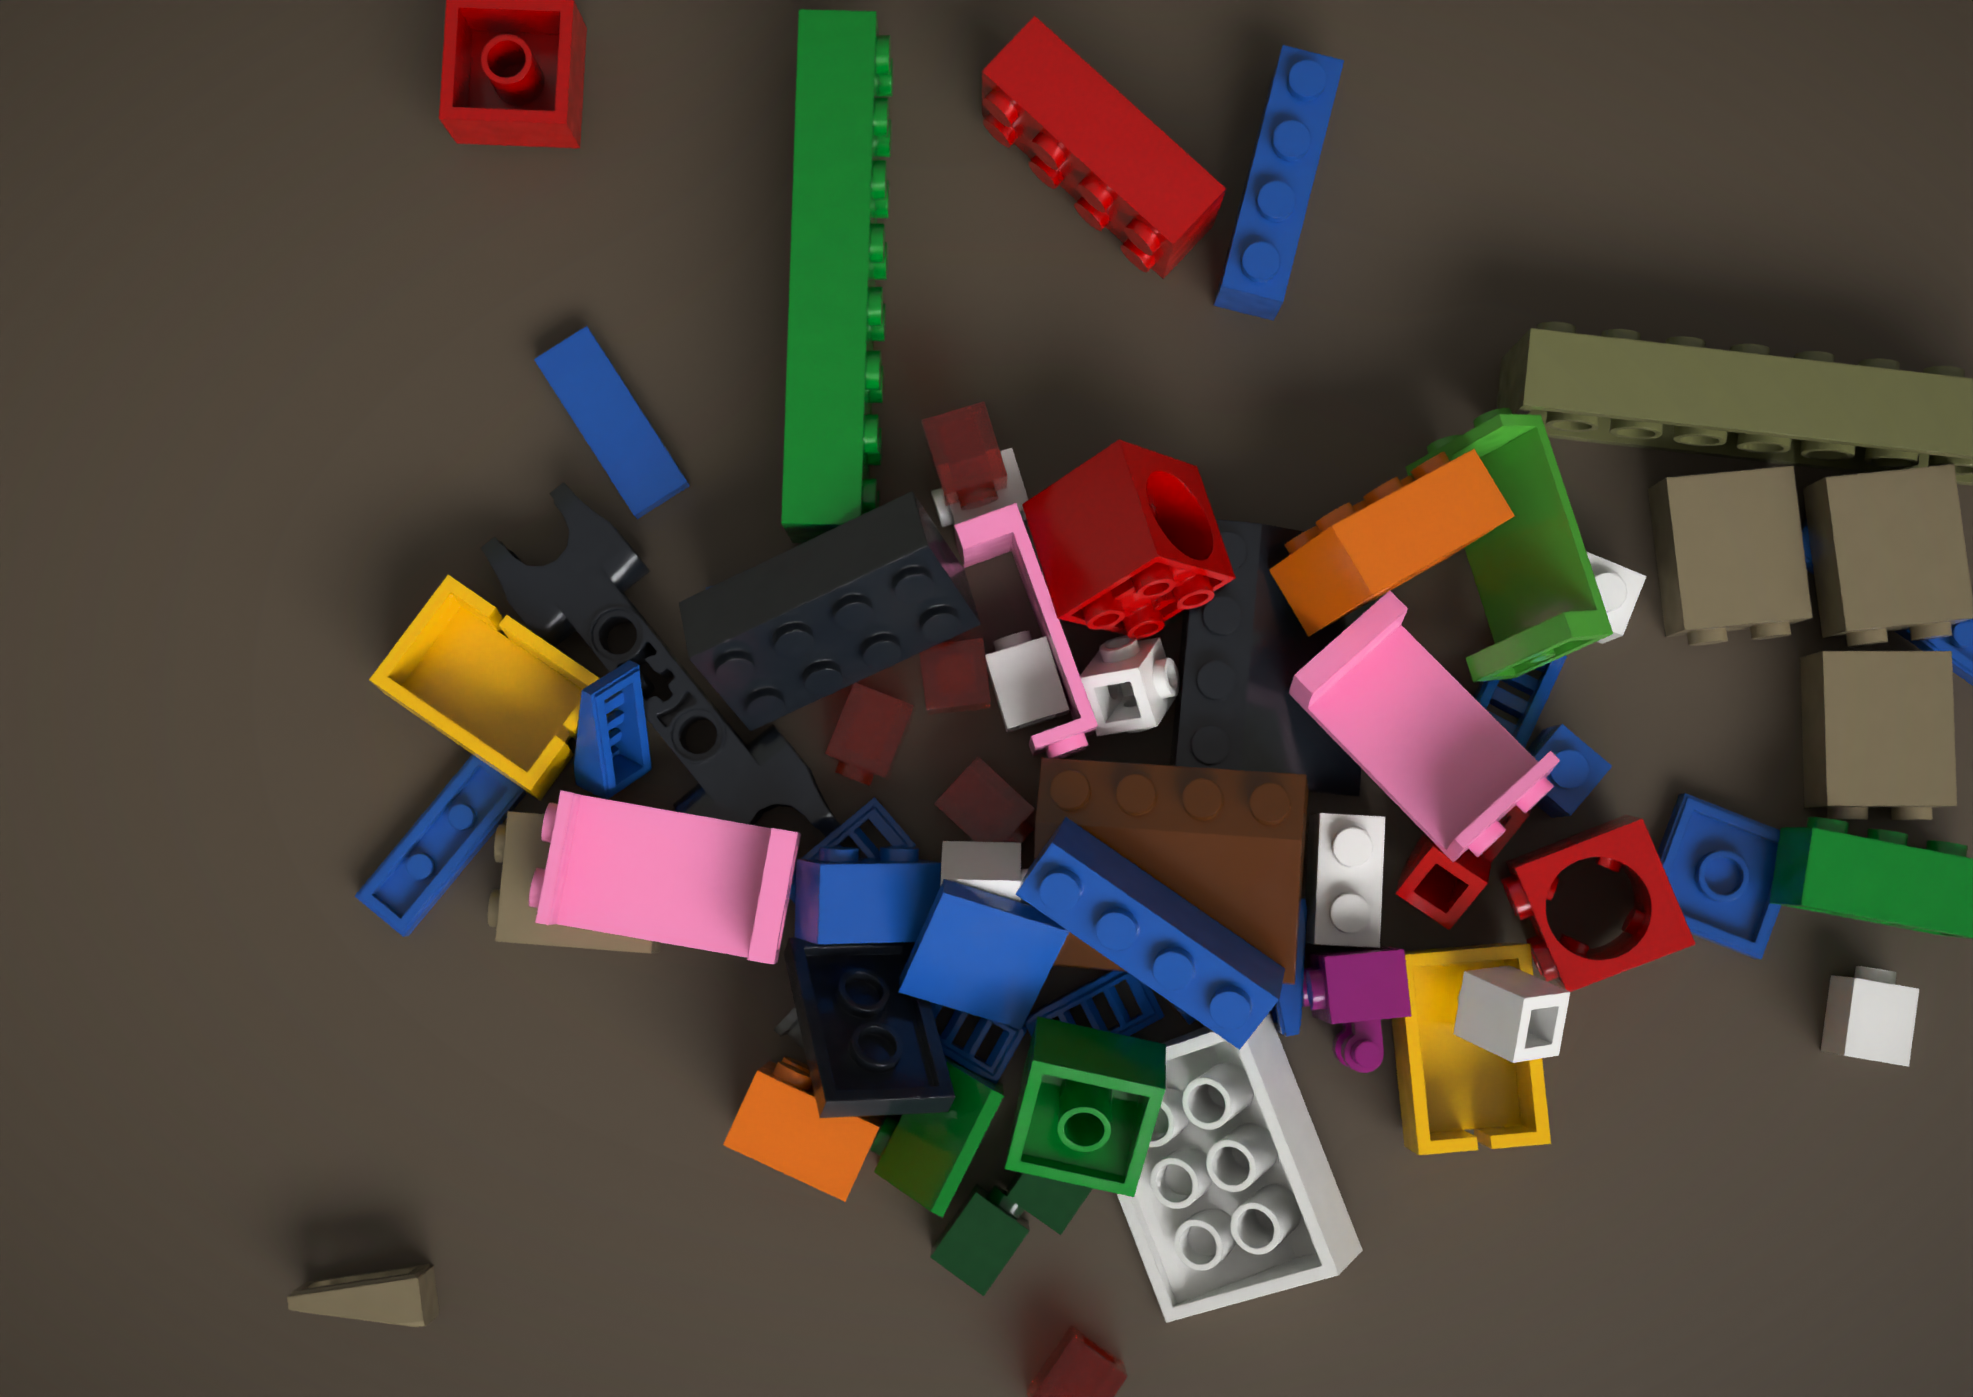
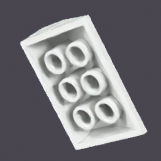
(1235, 1180)

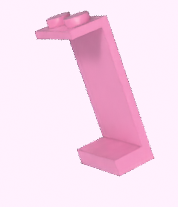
(1005, 532)
(1419, 732)
(665, 876)

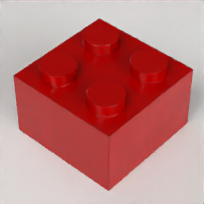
(513, 72)

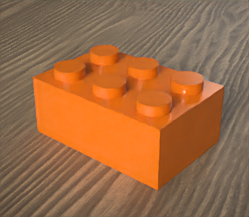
(1388, 538)

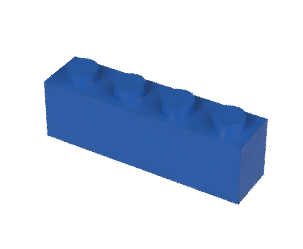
(1279, 183)
(1152, 933)

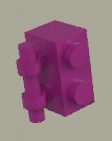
(1358, 991)

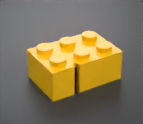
(491, 694)
(1454, 1083)

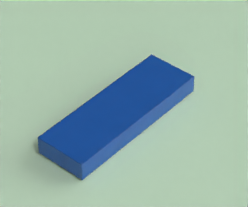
(612, 422)
(440, 845)

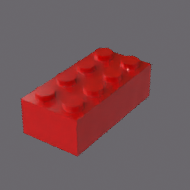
(1098, 149)

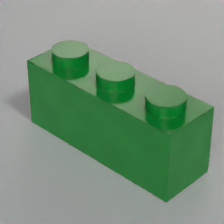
(1875, 878)

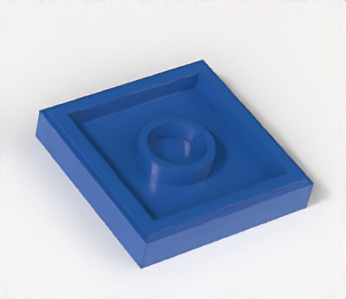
(1722, 874)
(982, 954)

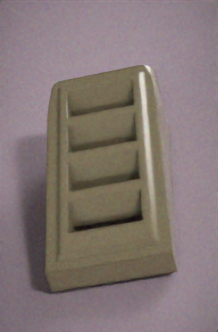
(387, 1296)

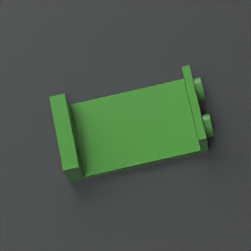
(1533, 566)

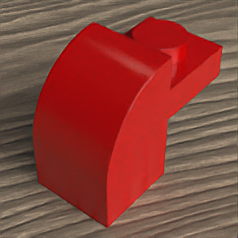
(1447, 887)

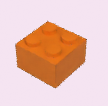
(784, 1130)

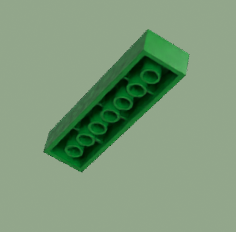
(834, 269)

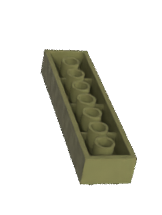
(1740, 401)

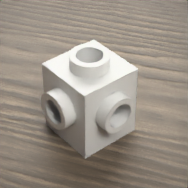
(1130, 685)

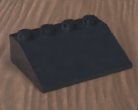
(1240, 669)

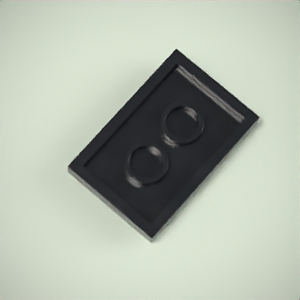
(863, 1038)

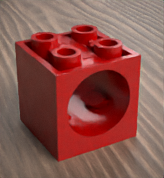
(1128, 541)
(1650, 929)

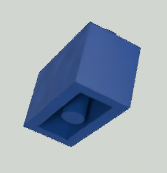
(864, 898)

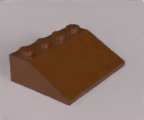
(1206, 833)

